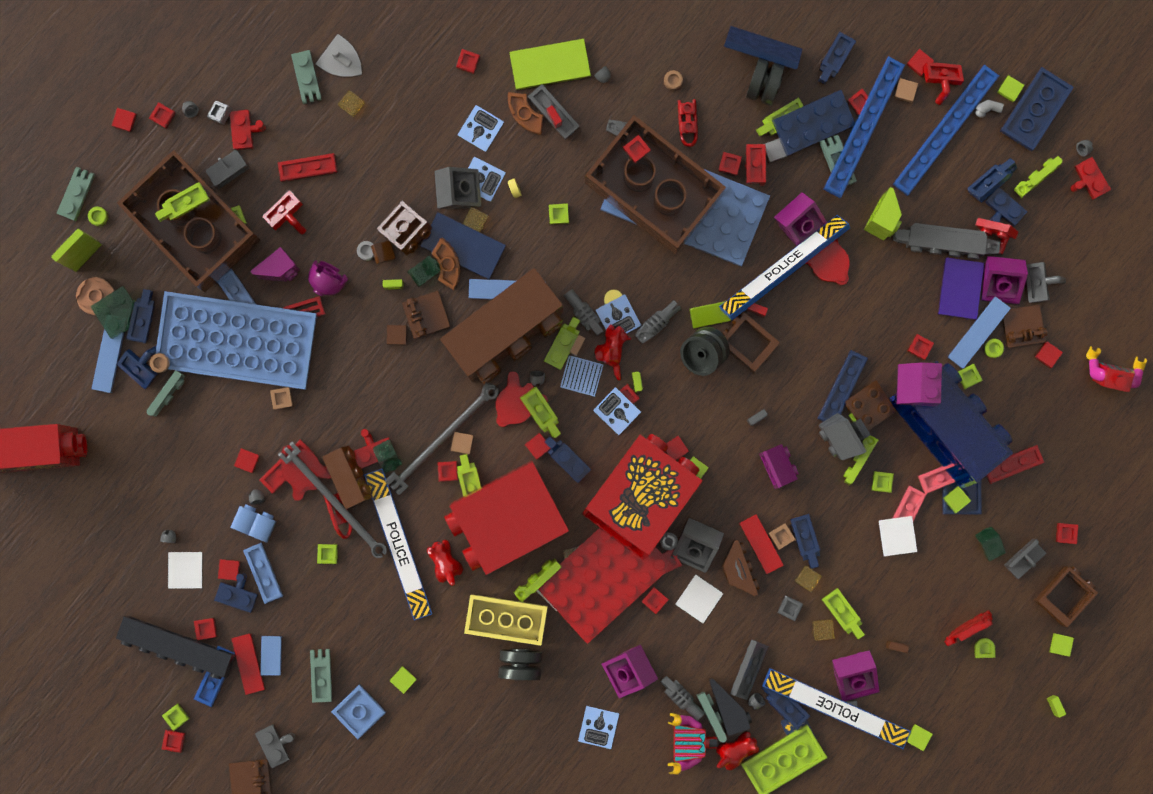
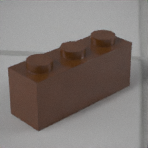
(347, 477)

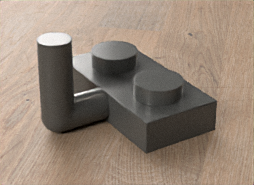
(1038, 282)
(274, 745)

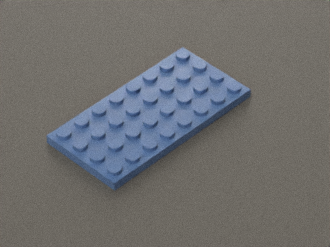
(729, 224)
(236, 340)

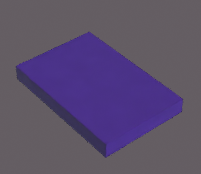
(961, 288)

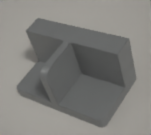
(227, 169)
(1025, 558)

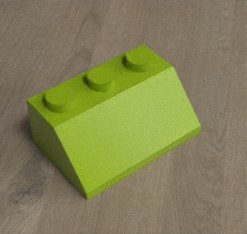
(885, 217)

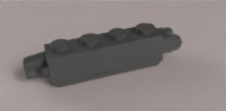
(947, 240)

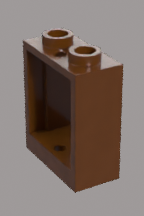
(763, 355)
(1052, 610)

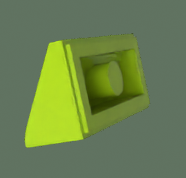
(707, 315)

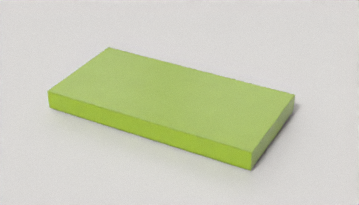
(550, 64)
(76, 250)
(784, 760)

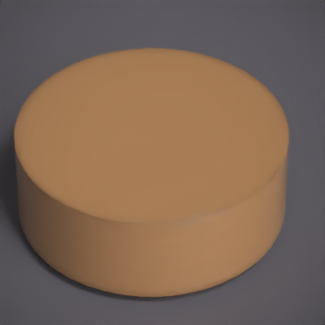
(673, 80)
(159, 363)

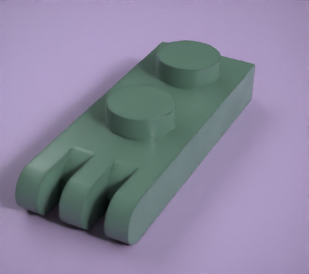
(306, 76)
(833, 152)
(75, 194)
(165, 395)
(321, 676)
(714, 718)

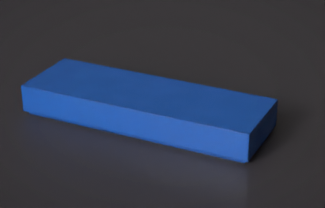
(210, 687)

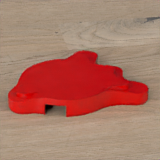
(831, 264)
(509, 405)
(296, 478)
(970, 627)

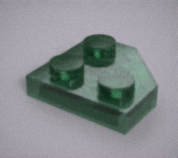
(114, 312)

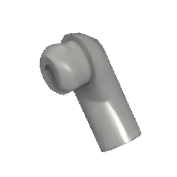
(988, 105)

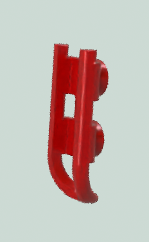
(688, 126)
(337, 519)

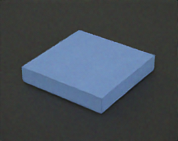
(358, 711)

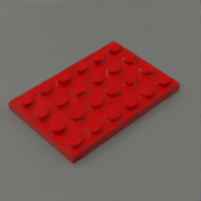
(600, 582)

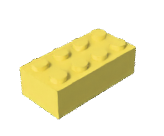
(506, 619)

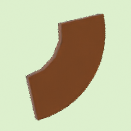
(524, 114)
(448, 263)

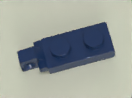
(836, 56)
(992, 180)
(141, 317)
(567, 459)
(806, 539)
(787, 708)

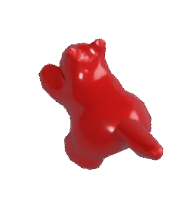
(611, 351)
(445, 565)
(734, 753)

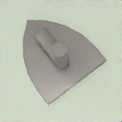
(340, 59)

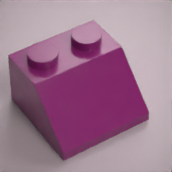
(800, 219)
(276, 267)
(1004, 279)
(919, 384)
(779, 466)
(629, 671)
(856, 675)

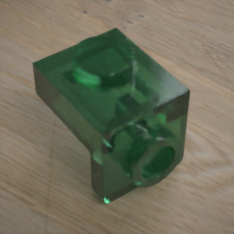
(424, 270)
(387, 456)
(990, 543)

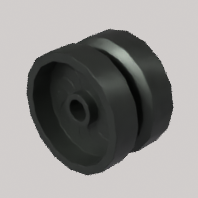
(765, 81)
(705, 351)
(520, 663)

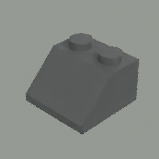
(457, 188)
(841, 437)
(697, 545)

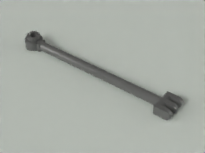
(292, 456)
(399, 480)

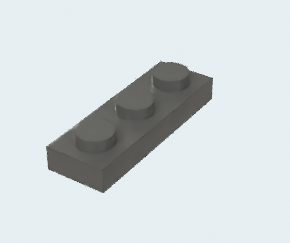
(543, 99)
(749, 669)

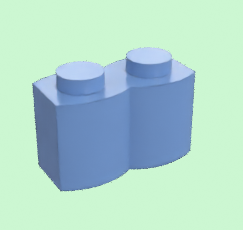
(254, 524)

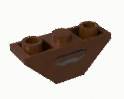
(738, 569)

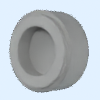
(364, 251)

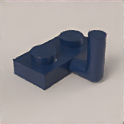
(1005, 207)
(137, 367)
(236, 596)

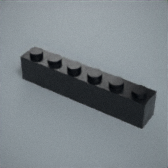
(175, 646)

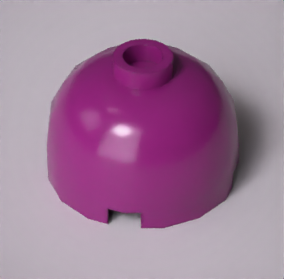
(325, 279)

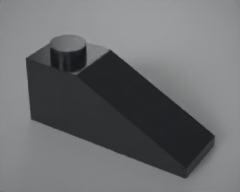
(732, 714)

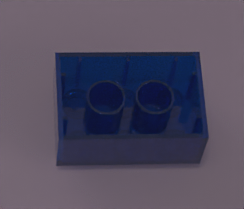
(958, 431)

